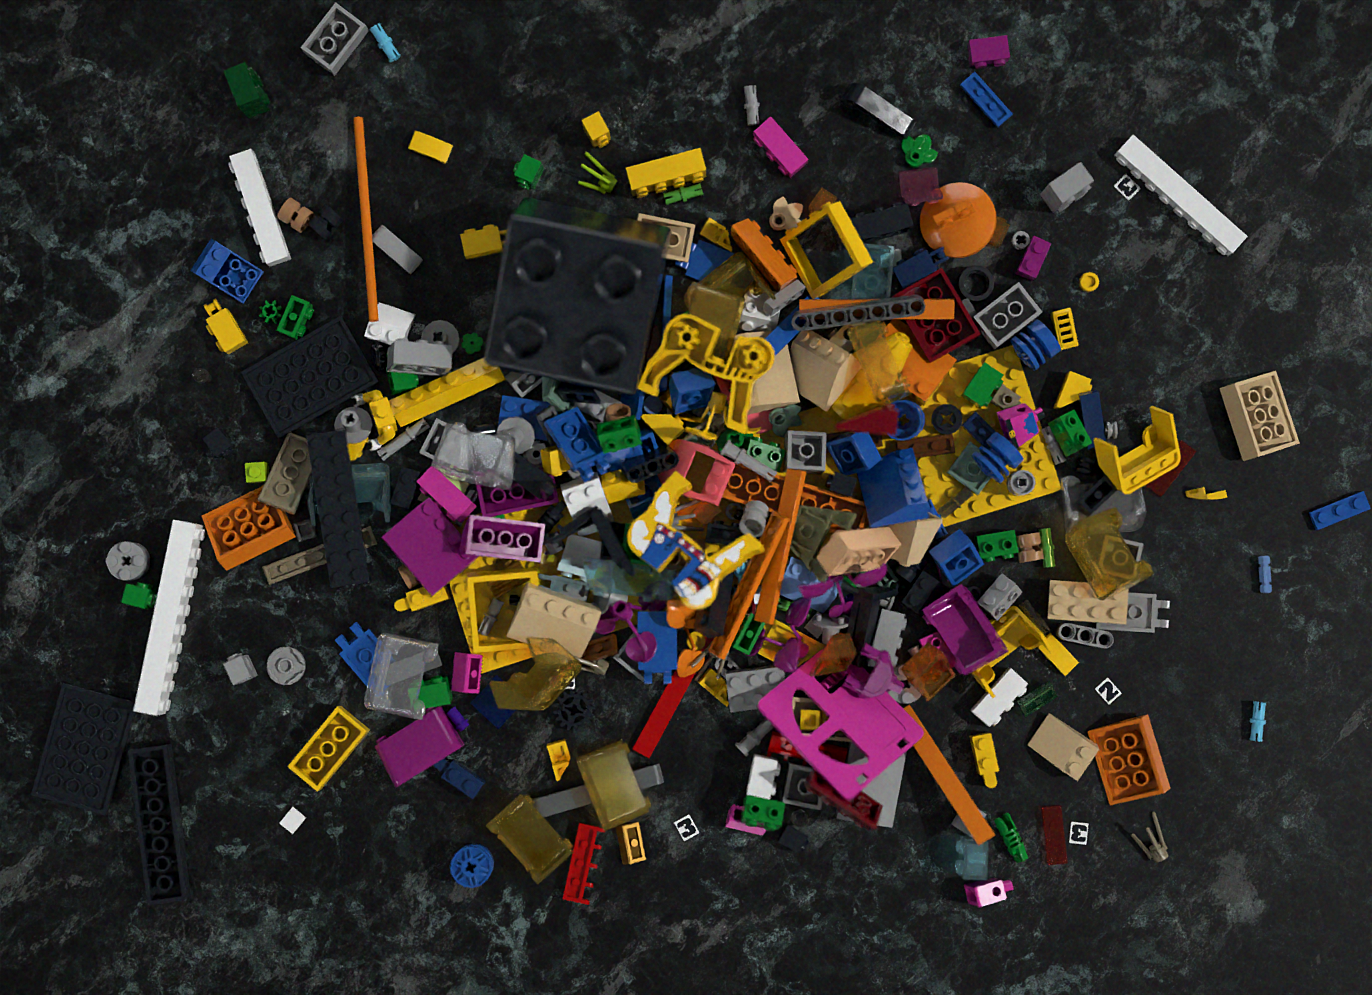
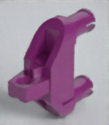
(880, 678)

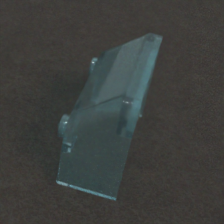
(371, 485)
(607, 577)

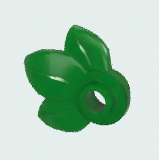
(920, 148)

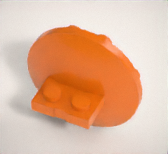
(959, 221)

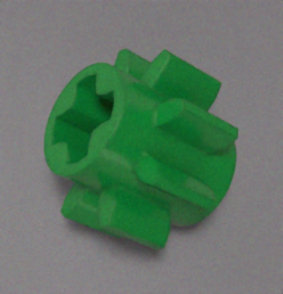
(268, 306)

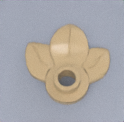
(787, 212)

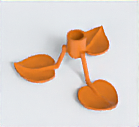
(682, 616)

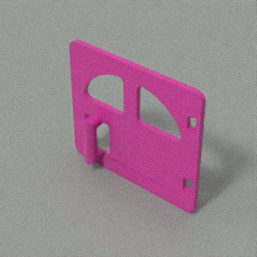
(871, 724)

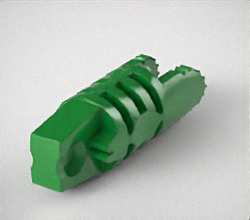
(1011, 837)

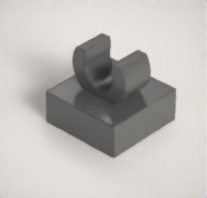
(553, 548)

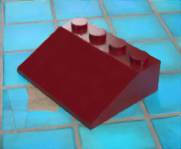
(940, 336)
(876, 420)
(861, 808)

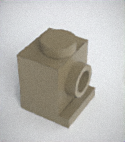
(999, 398)

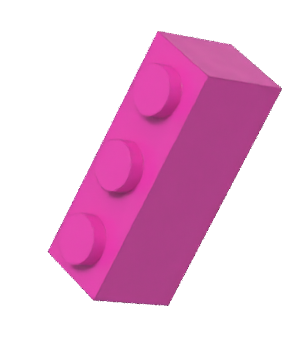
(779, 147)
(446, 495)

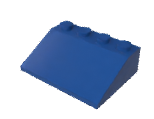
(894, 490)

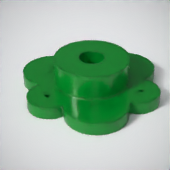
(478, 341)

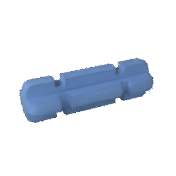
(1264, 574)

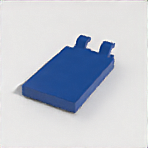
(703, 260)
(577, 443)
(359, 651)
(666, 652)

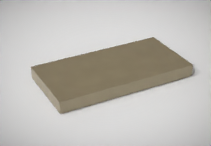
(288, 475)

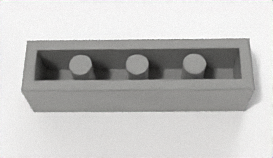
(784, 297)

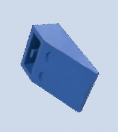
(227, 270)
(617, 458)

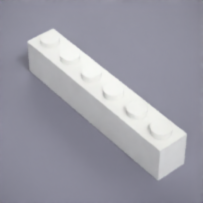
(260, 208)

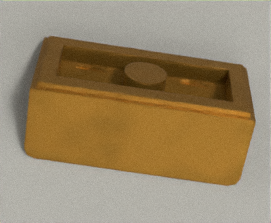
(630, 843)

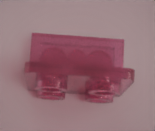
(920, 186)

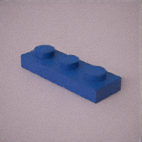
(986, 99)
(1339, 510)

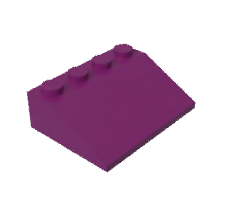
(429, 546)

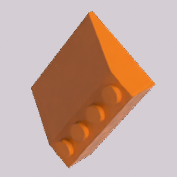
(762, 254)
(922, 374)
(246, 529)
(1129, 760)

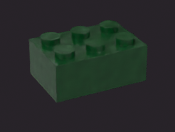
(247, 90)

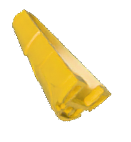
(857, 395)

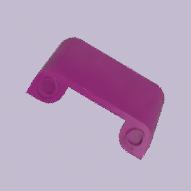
(965, 629)
(418, 745)

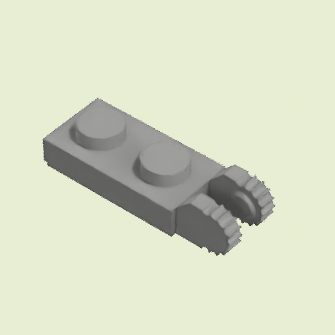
(566, 586)

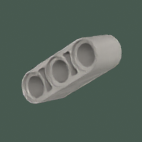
(396, 249)
(1093, 639)

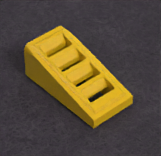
(1071, 327)

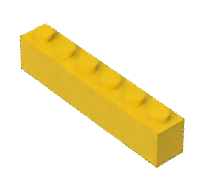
(444, 391)

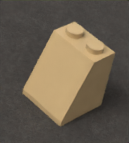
(914, 538)

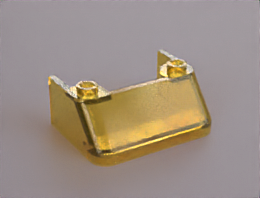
(737, 277)
(878, 362)
(543, 683)

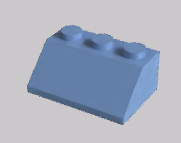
(798, 574)

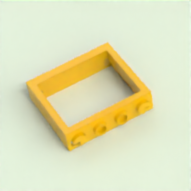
(847, 234)
(530, 572)

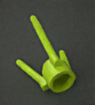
(606, 181)

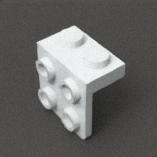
(754, 317)
(574, 553)

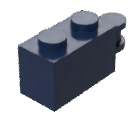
(919, 266)
(460, 777)

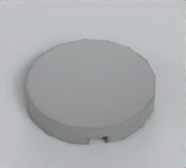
(286, 665)

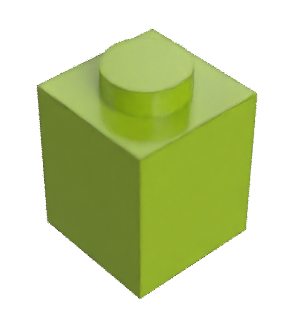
(256, 472)

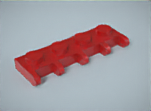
(779, 745)
(580, 863)

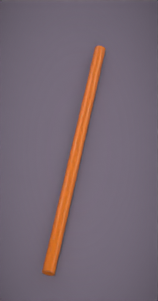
(366, 219)

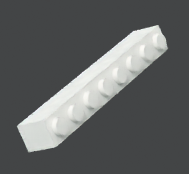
(1180, 196)

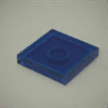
(486, 704)

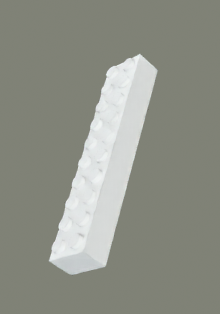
(169, 618)

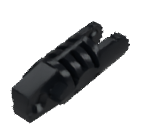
(552, 516)

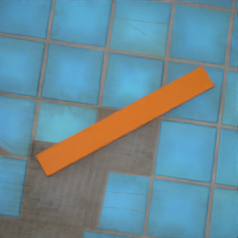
(933, 308)
(775, 571)
(749, 584)
(951, 785)

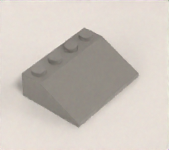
(883, 788)

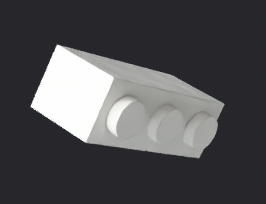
(1006, 690)

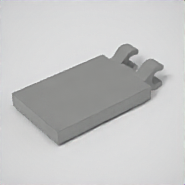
(1141, 614)

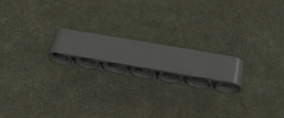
(866, 307)
(579, 795)

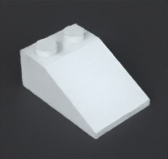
(584, 496)

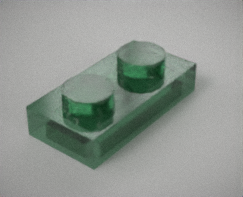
(1037, 698)

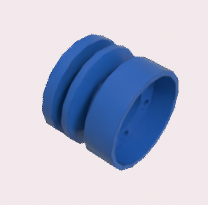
(1032, 347)
(916, 420)
(997, 457)
(474, 854)

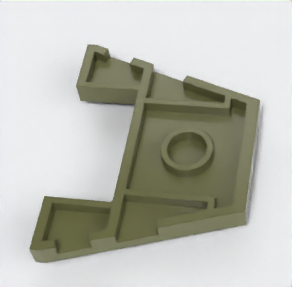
(810, 531)

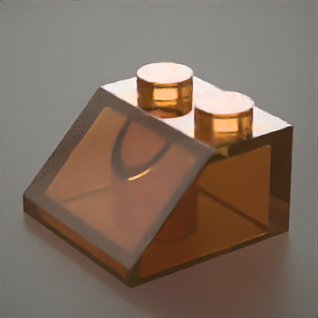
(835, 656)
(928, 671)

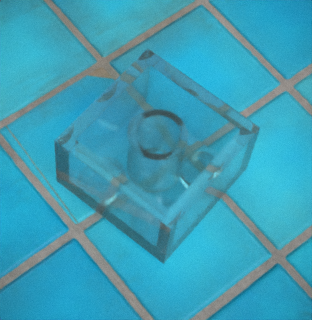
(972, 859)

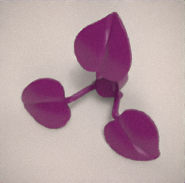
(865, 579)
(642, 646)
(787, 658)

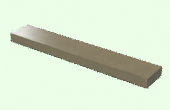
(306, 560)

